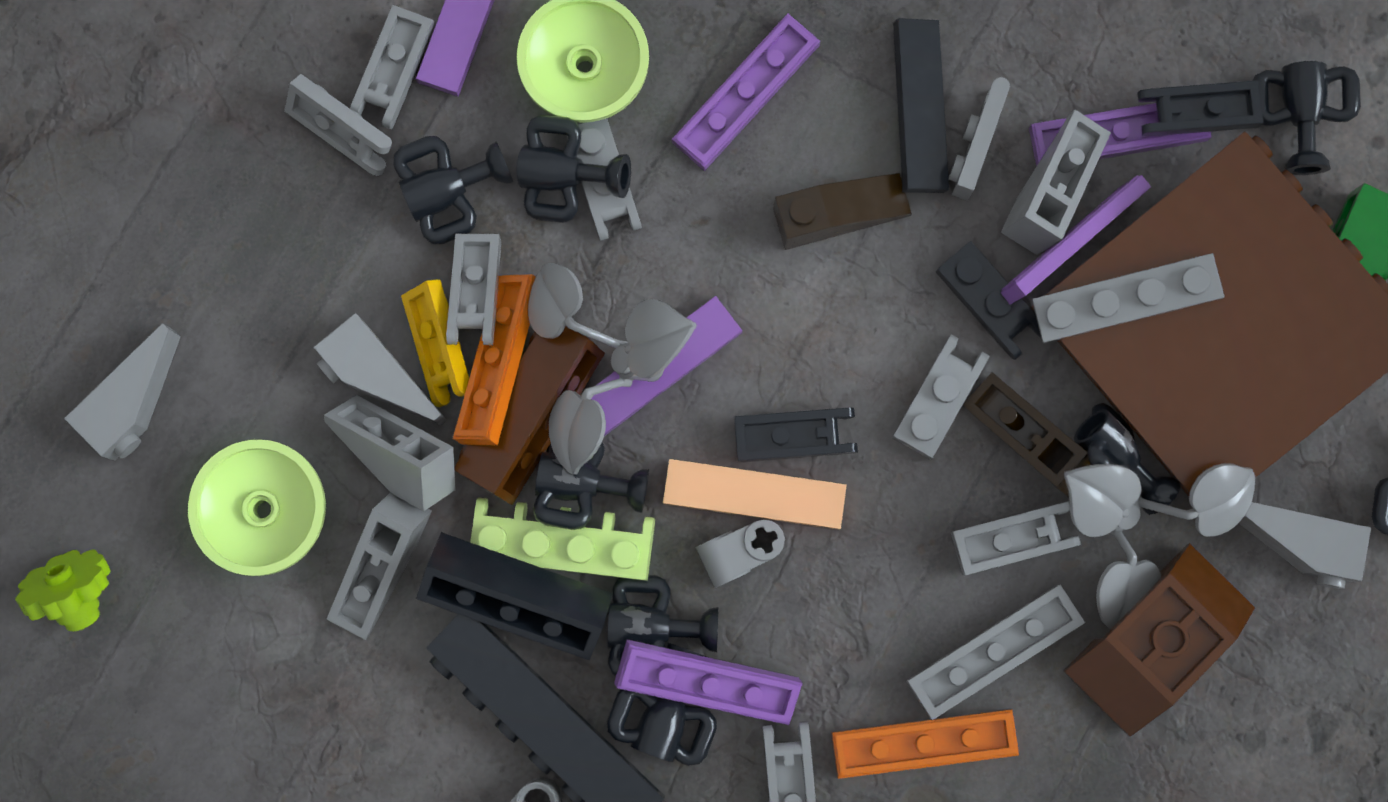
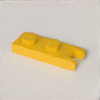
(440, 362)

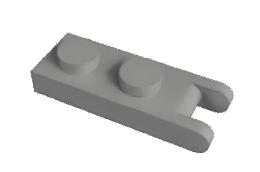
(394, 63)
(337, 124)
(979, 134)
(599, 148)
(474, 286)
(938, 400)
(1011, 539)
(789, 767)

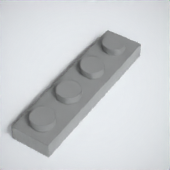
(1128, 298)
(995, 651)

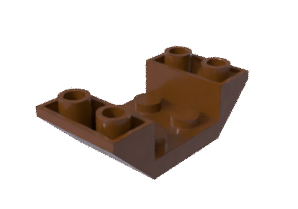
(1162, 642)

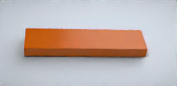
(496, 366)
(924, 743)

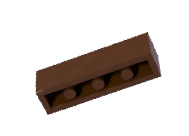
(542, 376)

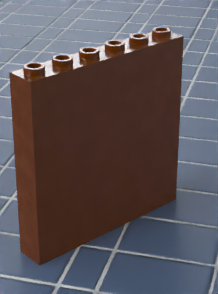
(1269, 359)

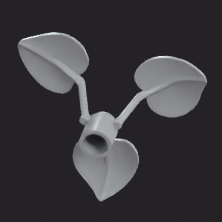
(653, 337)
(1109, 500)

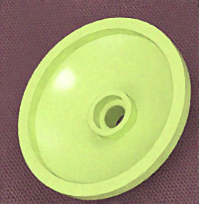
(579, 31)
(227, 500)

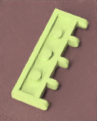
(554, 548)

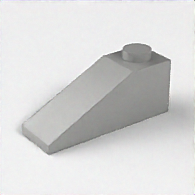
(1056, 185)
(367, 366)
(125, 400)
(396, 452)
(1312, 543)
(377, 564)

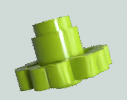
(65, 589)

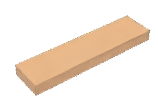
(754, 494)

